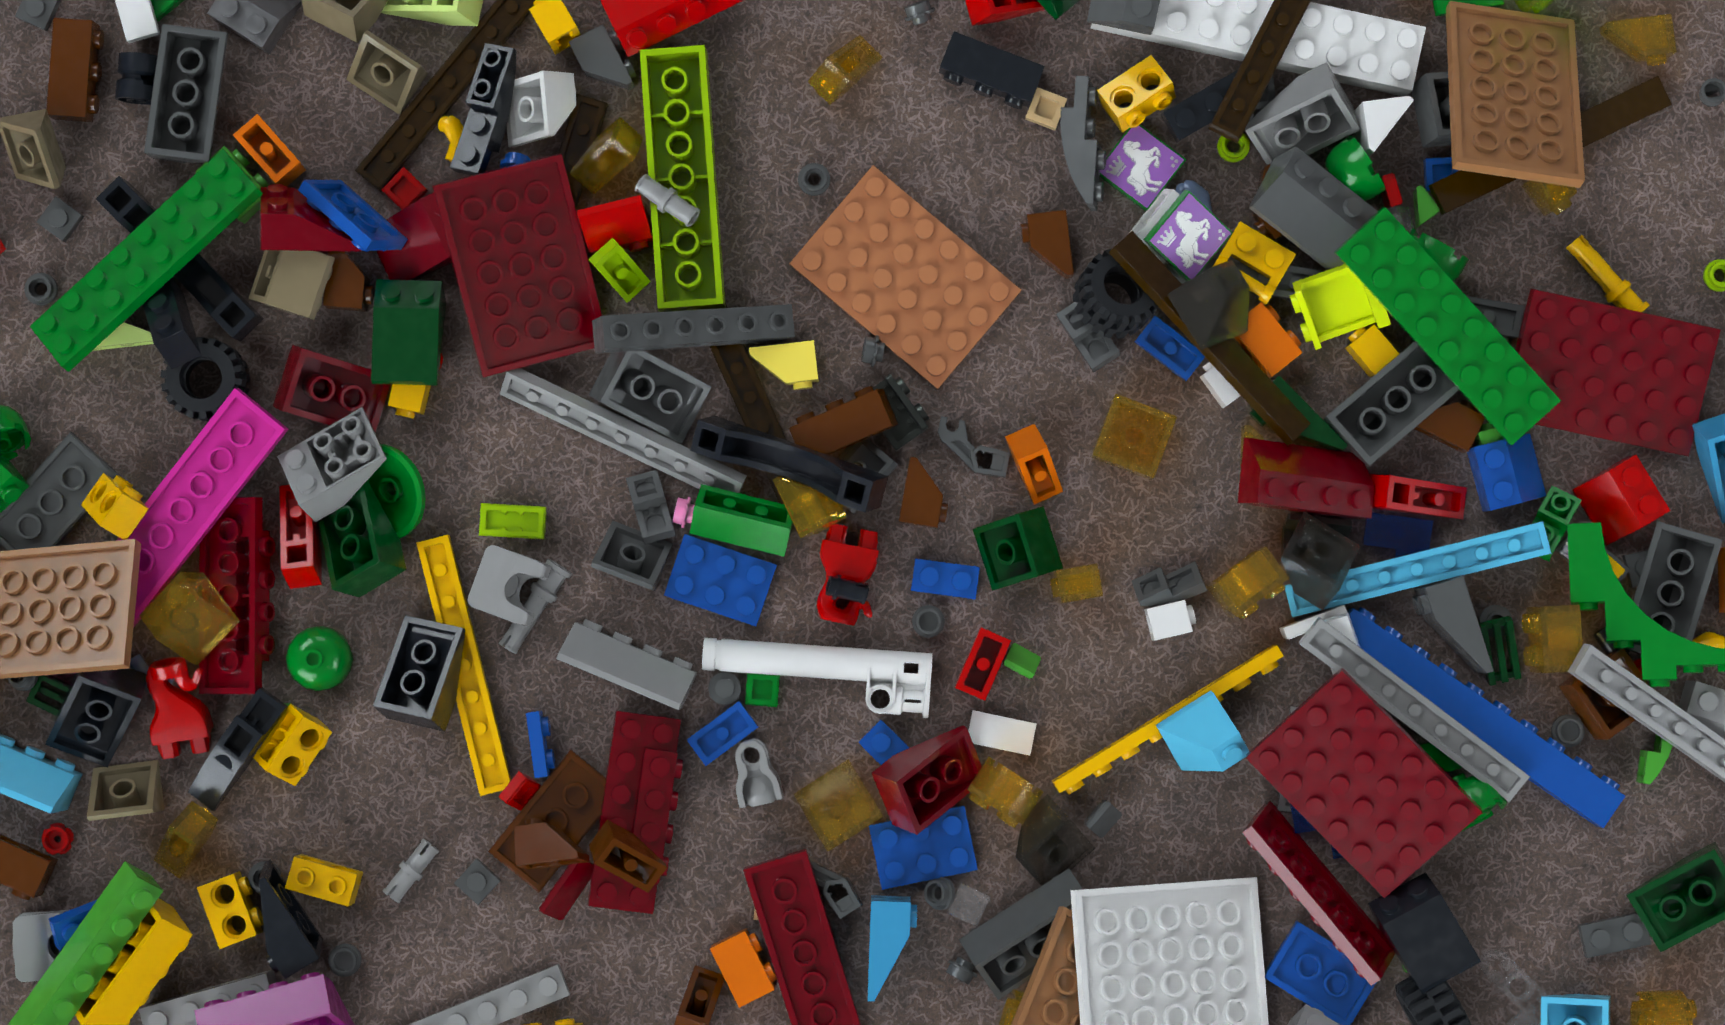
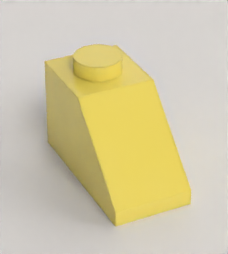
(789, 362)

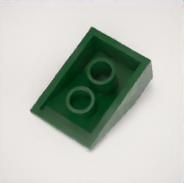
(407, 332)
(361, 545)
(1683, 897)

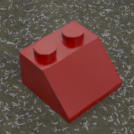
(621, 219)
(1621, 499)

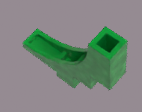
(1595, 583)

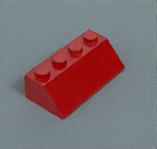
(651, 21)

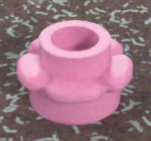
(683, 512)

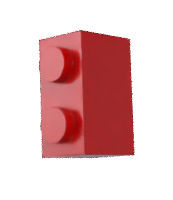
(982, 663)

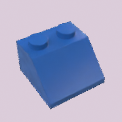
(1506, 473)

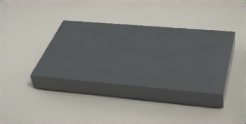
(54, 497)

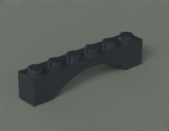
(198, 276)
(831, 476)

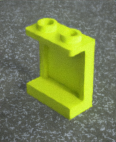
(1335, 305)

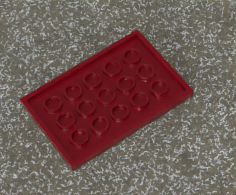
(520, 263)
(1618, 370)
(1363, 783)

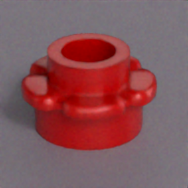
(49, 842)

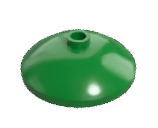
(405, 504)

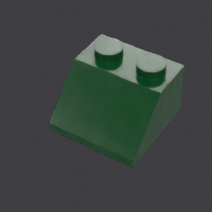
(1018, 548)

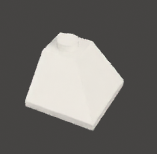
(540, 106)

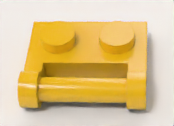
(1259, 254)

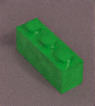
(741, 520)

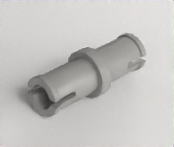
(667, 200)
(411, 870)

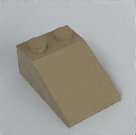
(345, 17)

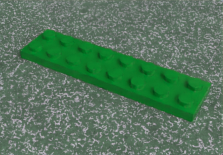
(145, 260)
(1447, 326)

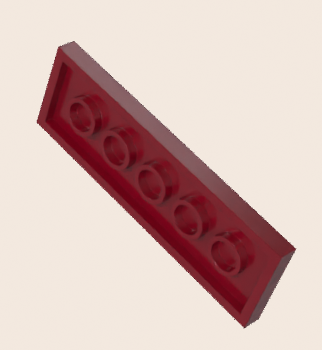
(1319, 893)
(801, 941)

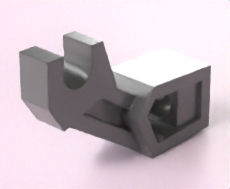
(959, 444)
(828, 878)

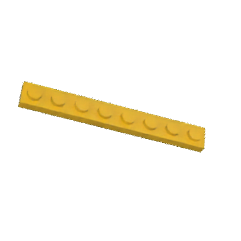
(472, 692)
(1128, 744)

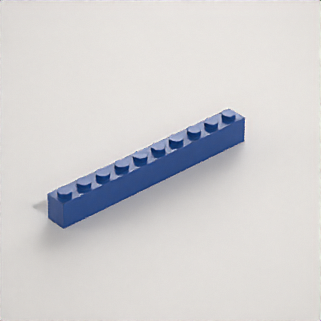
(1541, 759)

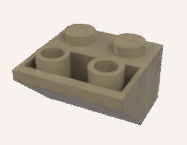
(292, 281)

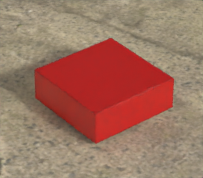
(404, 189)
(1391, 196)
(519, 791)

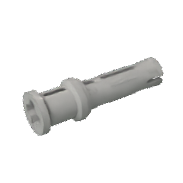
(542, 593)

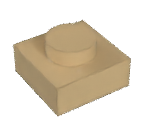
(1046, 108)

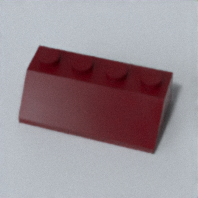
(1305, 480)

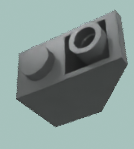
(599, 57)

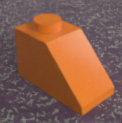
(1034, 463)

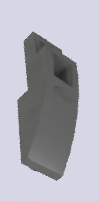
(1083, 155)

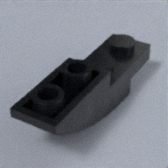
(489, 110)
(236, 748)

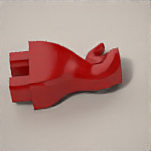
(853, 564)
(177, 713)

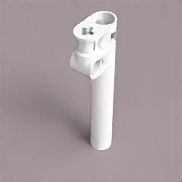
(878, 667)

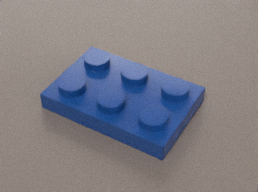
(352, 215)
(720, 580)
(934, 853)
(1318, 975)

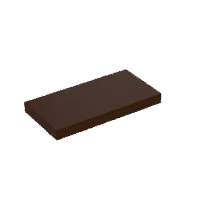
(567, 800)

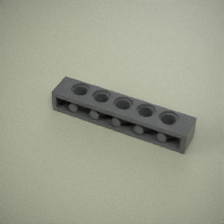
(692, 328)

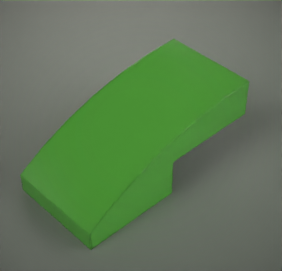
(1653, 761)

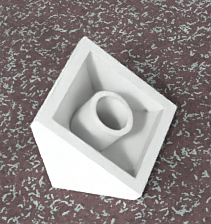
(1377, 119)

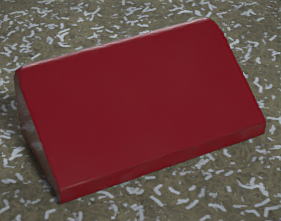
(567, 890)

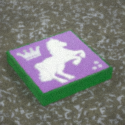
(1141, 166)
(1188, 236)

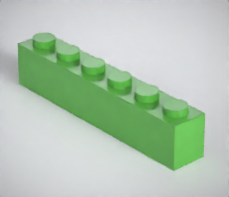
(90, 949)

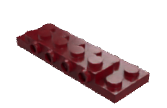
(238, 566)
(638, 799)

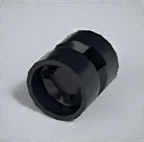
(137, 77)

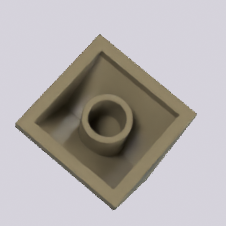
(385, 73)
(33, 148)
(125, 790)

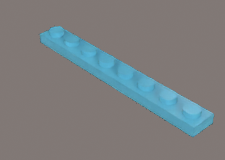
(1433, 566)

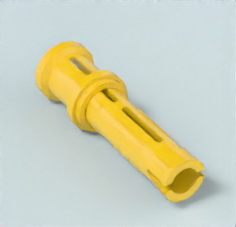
(1616, 290)

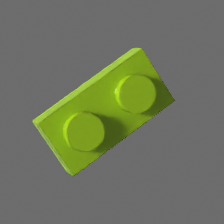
(619, 270)

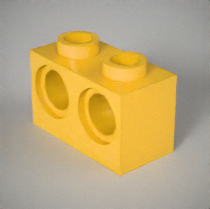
(555, 23)
(1132, 88)
(115, 505)
(288, 742)
(324, 880)
(222, 912)

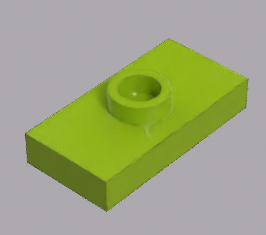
(512, 521)

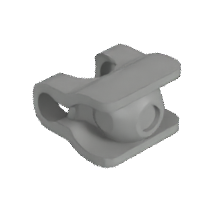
(499, 584)
(758, 781)
(32, 944)

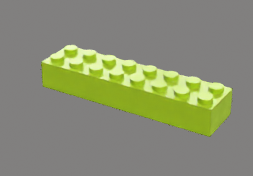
(683, 159)

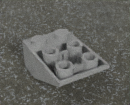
(332, 464)

